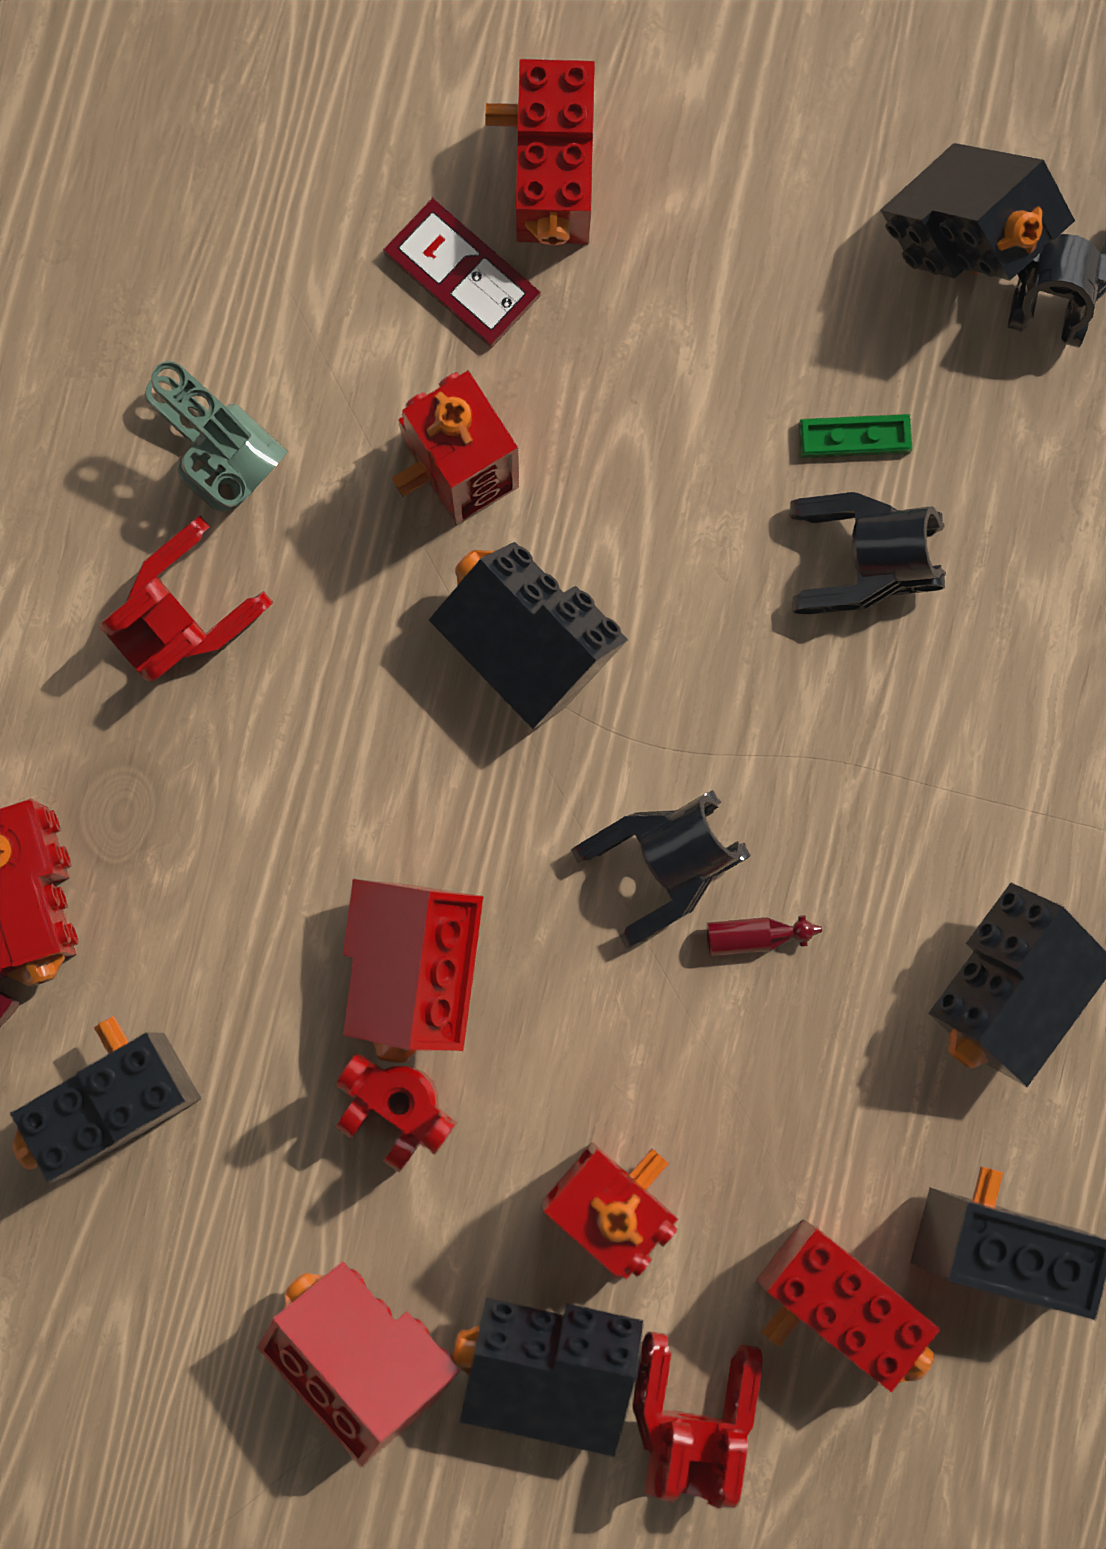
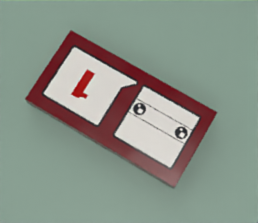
(462, 272)

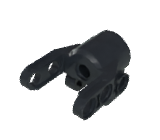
(1067, 269)
(886, 550)
(678, 853)

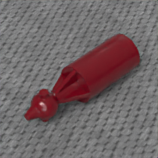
(756, 935)

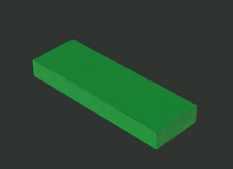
(855, 436)

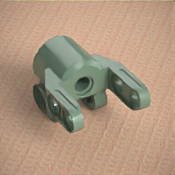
(221, 439)

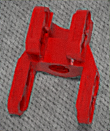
(156, 629)
(373, 1087)
(689, 1449)

